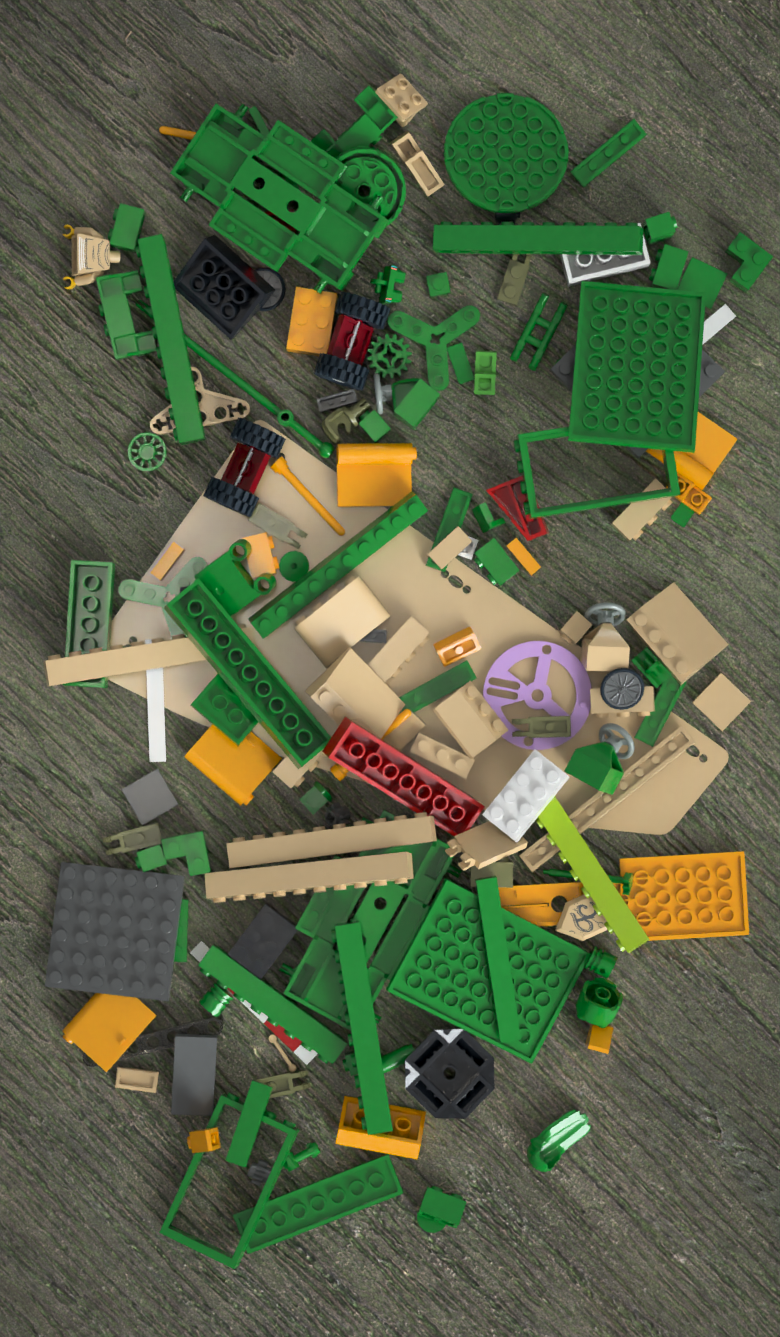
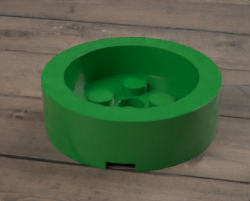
(380, 173)

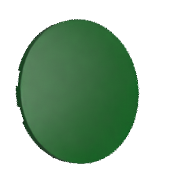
(506, 153)

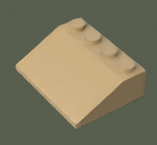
(676, 633)
(356, 692)

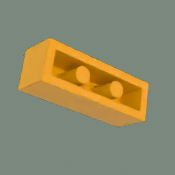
(523, 556)
(167, 561)

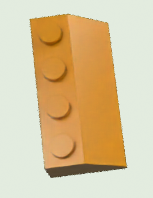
(402, 1141)

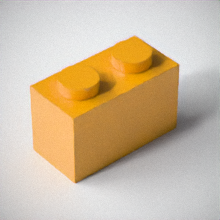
(261, 558)

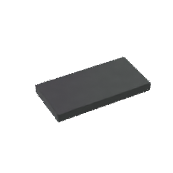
(194, 1074)

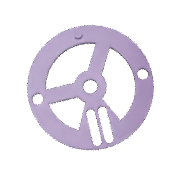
(559, 654)

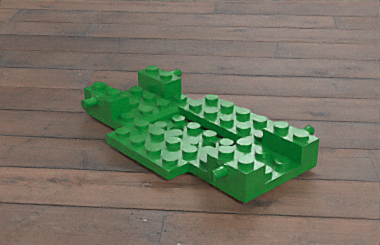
(331, 231)
(316, 977)

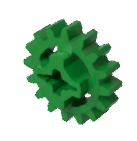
(399, 355)

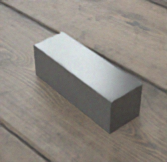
(337, 400)
(376, 636)

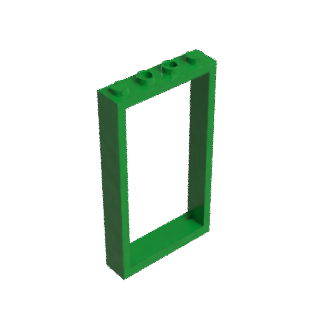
(201, 1246)

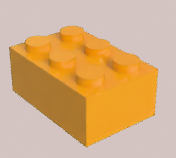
(311, 321)

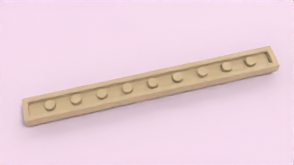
(603, 802)

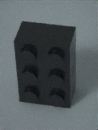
(263, 940)

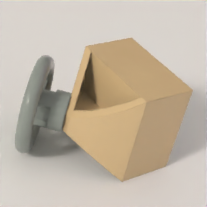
(604, 647)

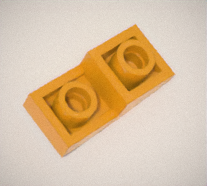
(692, 495)

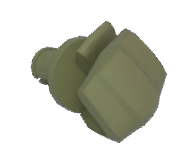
(343, 417)

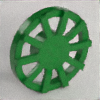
(147, 451)

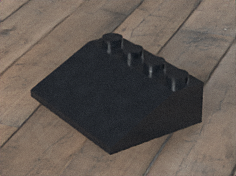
(222, 286)

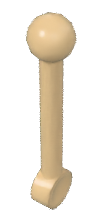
(273, 1039)

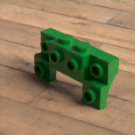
(364, 130)
(116, 309)

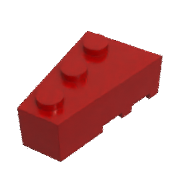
(511, 501)

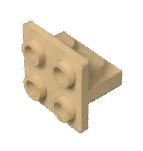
(401, 99)

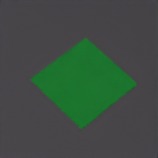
(703, 278)

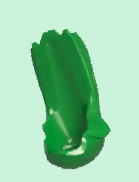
(556, 1139)

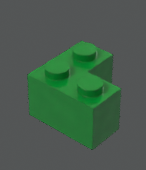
(752, 261)
(192, 846)

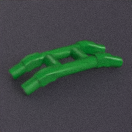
(533, 320)

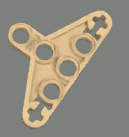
(208, 404)

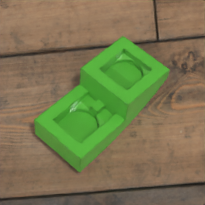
(485, 372)

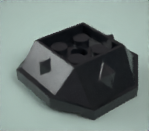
(455, 1095)

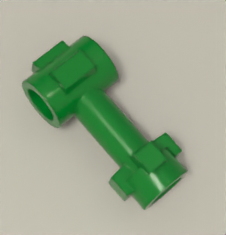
(292, 1160)

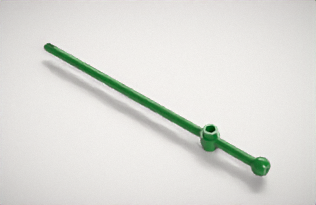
(325, 449)

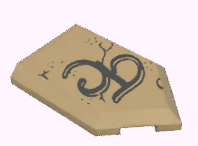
(580, 919)

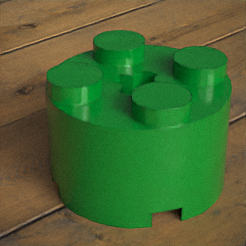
(598, 1002)

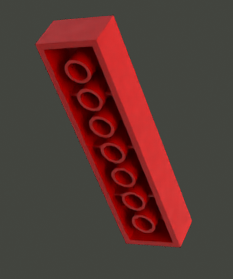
(402, 777)

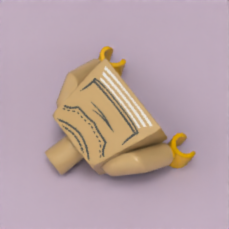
(89, 255)

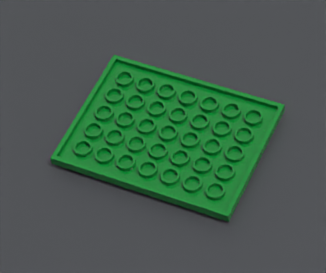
(637, 367)
(451, 978)

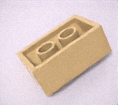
(470, 720)

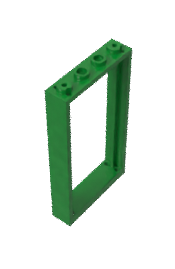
(527, 485)

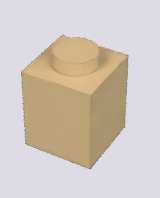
(574, 628)

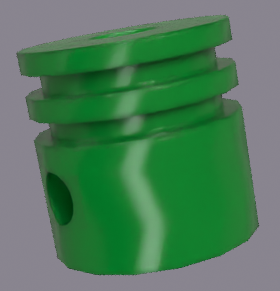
(601, 962)
(216, 1000)

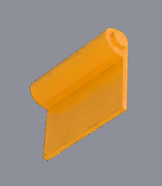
(710, 450)
(373, 473)
(233, 767)
(108, 1027)

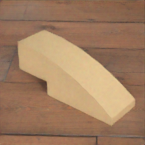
(416, 163)

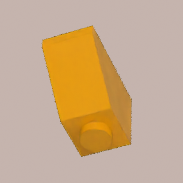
(599, 1038)
(204, 1140)

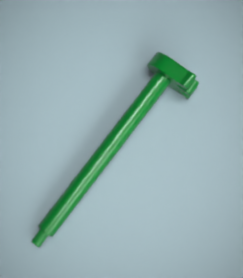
(627, 880)

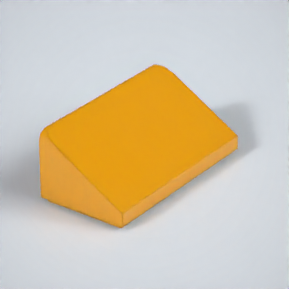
(457, 646)

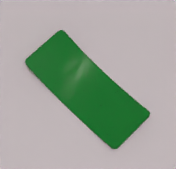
(460, 363)
(682, 515)

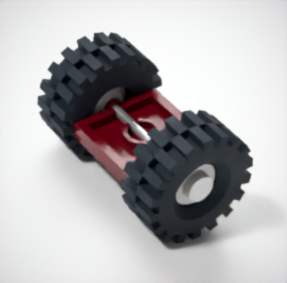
(351, 340)
(245, 467)

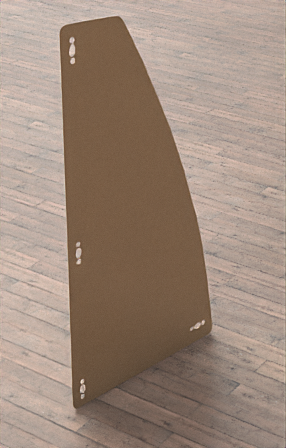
(409, 589)

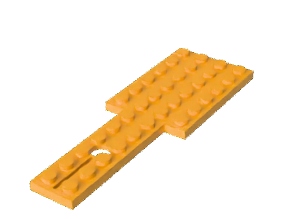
(668, 896)

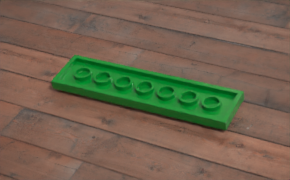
(322, 1202)

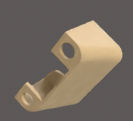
(341, 620)

